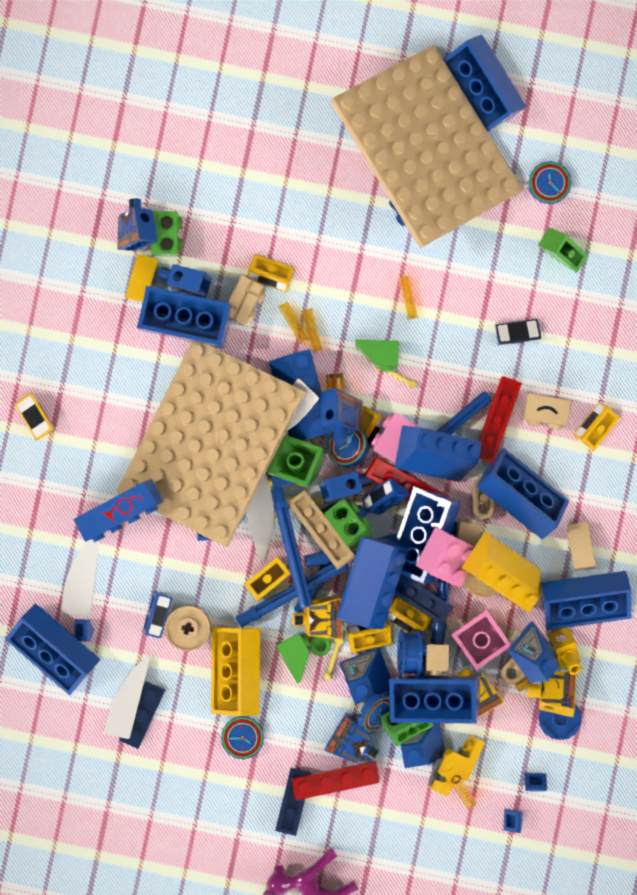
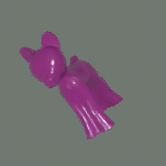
(280, 883)

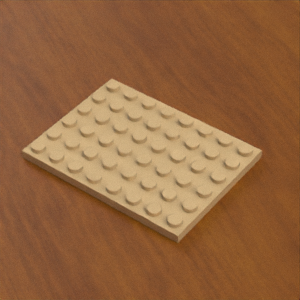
(426, 146)
(213, 440)

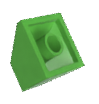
(297, 461)

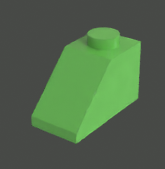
(563, 249)
(380, 353)
(295, 654)

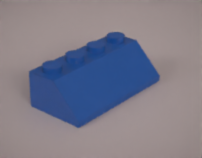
(484, 82)
(184, 317)
(302, 367)
(436, 453)
(523, 494)
(422, 515)
(372, 582)
(586, 600)
(52, 649)
(434, 699)

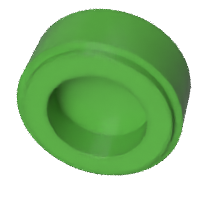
(320, 646)

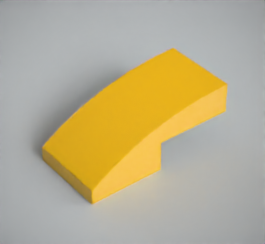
(141, 277)

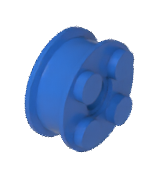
(410, 653)

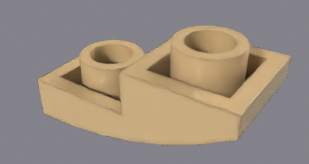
(581, 545)

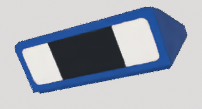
(384, 497)
(157, 615)

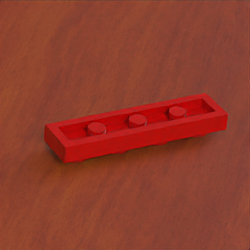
(498, 418)
(382, 471)
(335, 780)

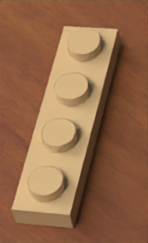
(321, 529)

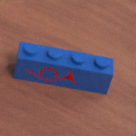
(119, 510)

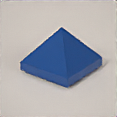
(83, 629)
(535, 782)
(513, 821)

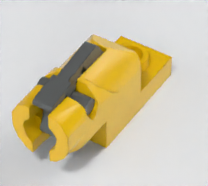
(454, 764)

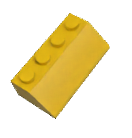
(505, 572)
(235, 671)

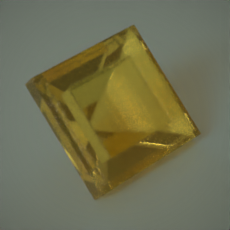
(336, 381)

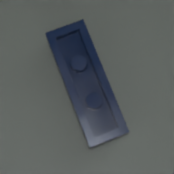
(423, 599)
(148, 704)
(290, 808)

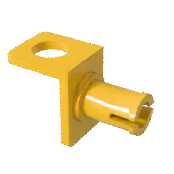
(566, 651)

